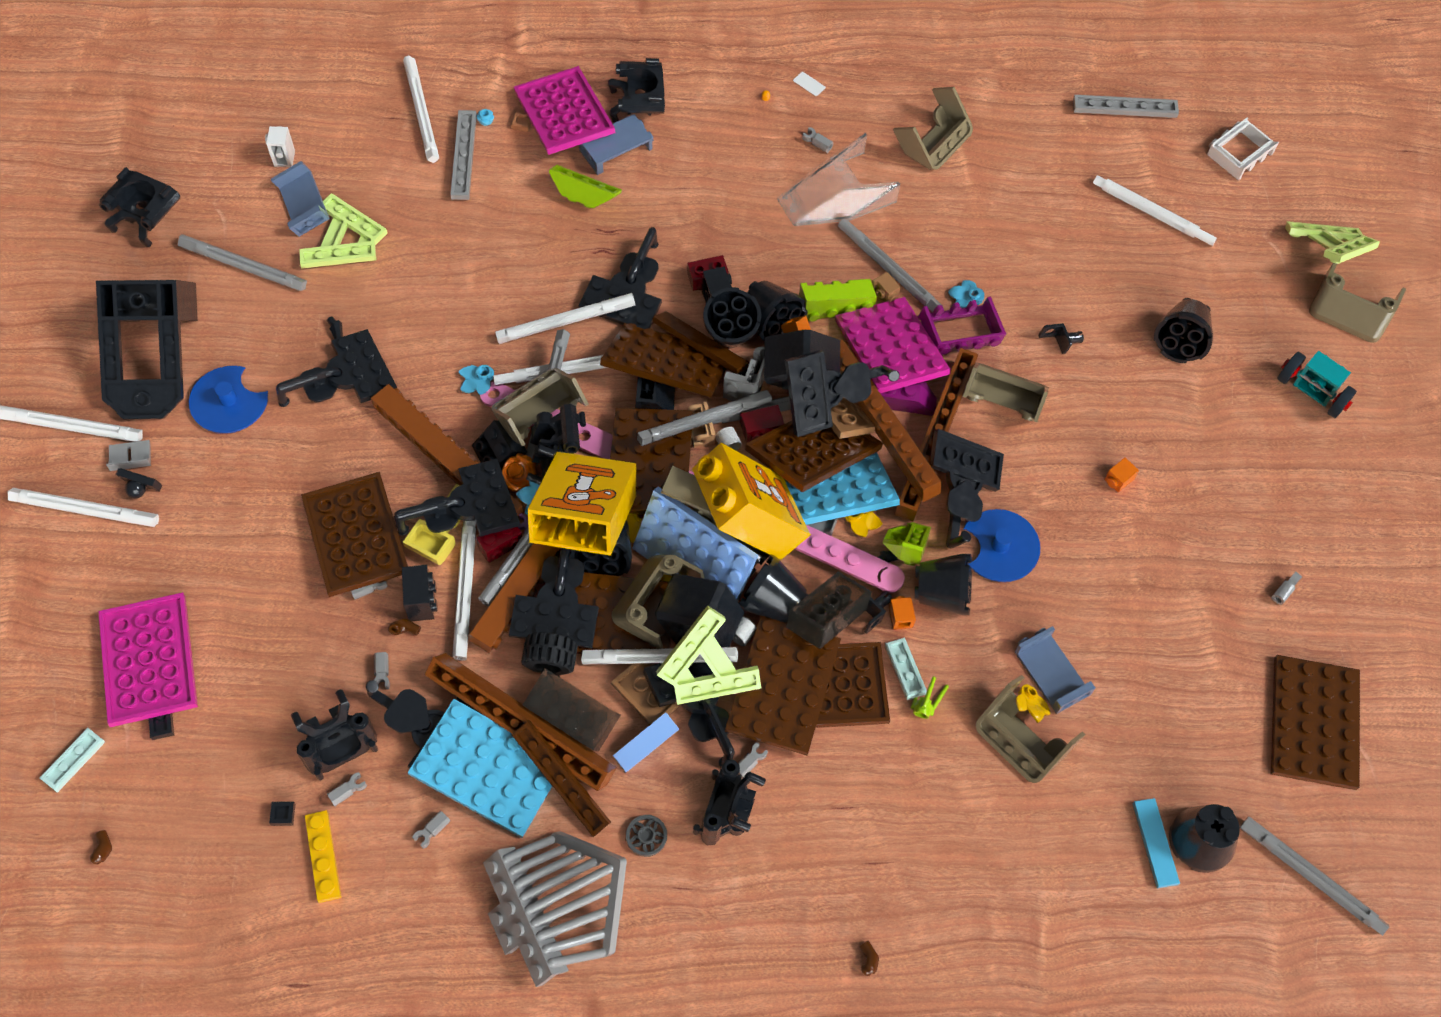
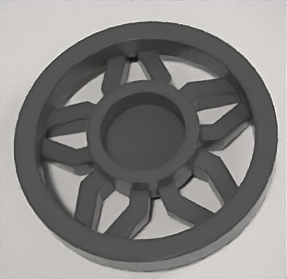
(646, 835)

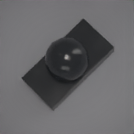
(137, 483)

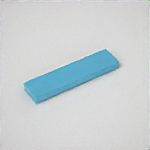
(1156, 843)

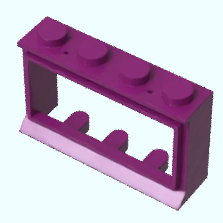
(987, 309)

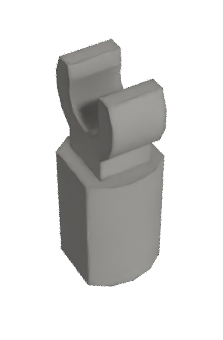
(818, 140)
(1286, 589)
(360, 592)
(381, 668)
(750, 760)
(346, 790)
(432, 828)

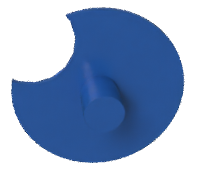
(223, 403)
(1006, 545)

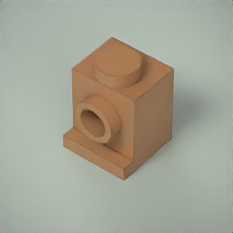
(886, 287)

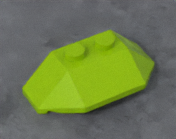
(582, 188)
(908, 542)

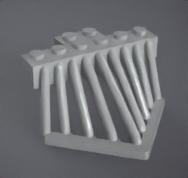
(520, 915)

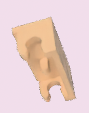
(704, 434)

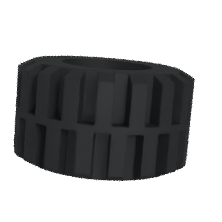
(549, 652)

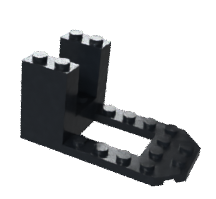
(135, 301)

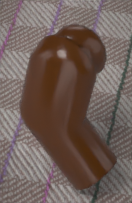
(402, 626)
(103, 849)
(872, 959)

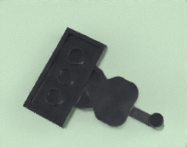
(634, 274)
(355, 367)
(813, 386)
(967, 471)
(480, 499)
(556, 604)
(408, 714)
(707, 719)

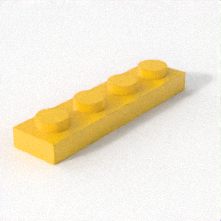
(323, 856)

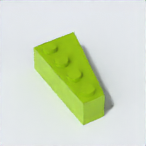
(836, 298)

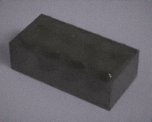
(828, 609)
(571, 710)

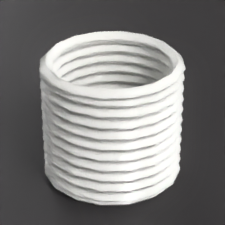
(728, 437)
(744, 632)

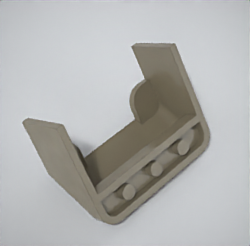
(950, 132)
(1350, 311)
(1006, 390)
(539, 395)
(685, 488)
(629, 611)
(1016, 741)

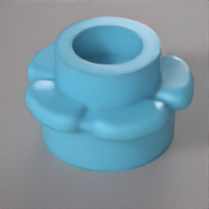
(485, 117)

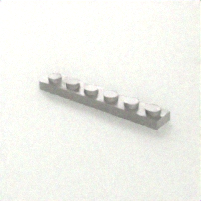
(1125, 106)
(463, 155)

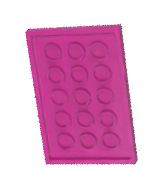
(564, 110)
(893, 338)
(147, 659)

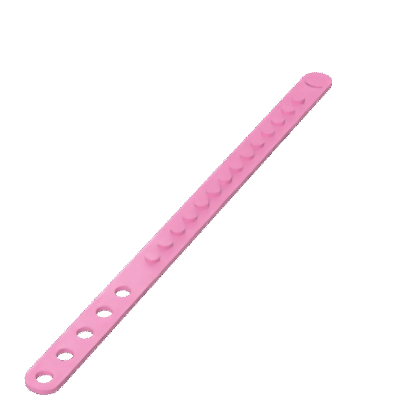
(817, 545)

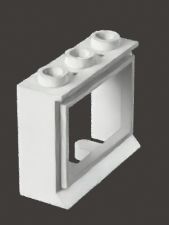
(1232, 164)

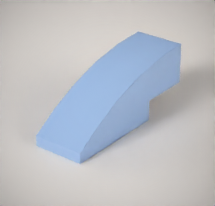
(645, 742)

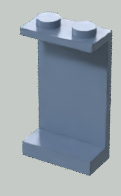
(628, 135)
(301, 198)
(1052, 670)

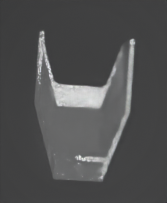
(834, 193)

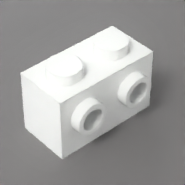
(280, 146)

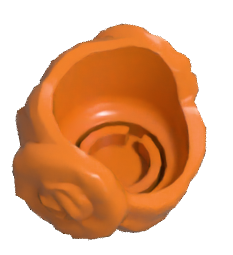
(516, 470)

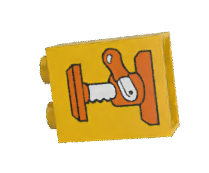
(750, 501)
(582, 503)

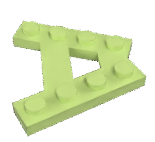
(1331, 239)
(330, 250)
(701, 640)

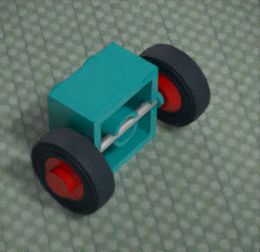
(1319, 380)

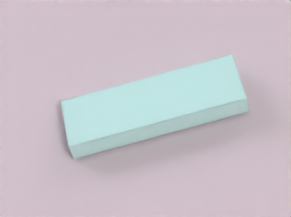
(905, 668)
(72, 760)

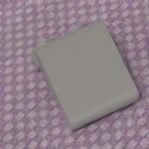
(741, 386)

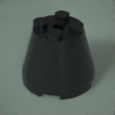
(776, 307)
(731, 309)
(1185, 332)
(613, 565)
(945, 583)
(773, 591)
(1205, 837)

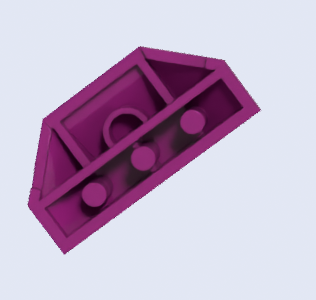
(912, 399)

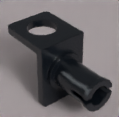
(1063, 338)
(876, 610)

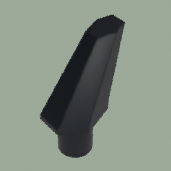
(336, 327)
(887, 556)

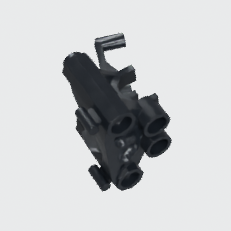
(643, 76)
(139, 189)
(554, 435)
(336, 740)
(728, 804)

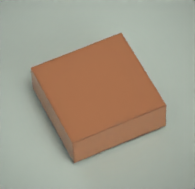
(520, 122)

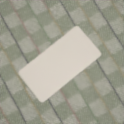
(809, 83)

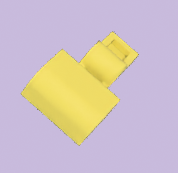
(428, 544)

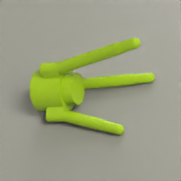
(923, 706)

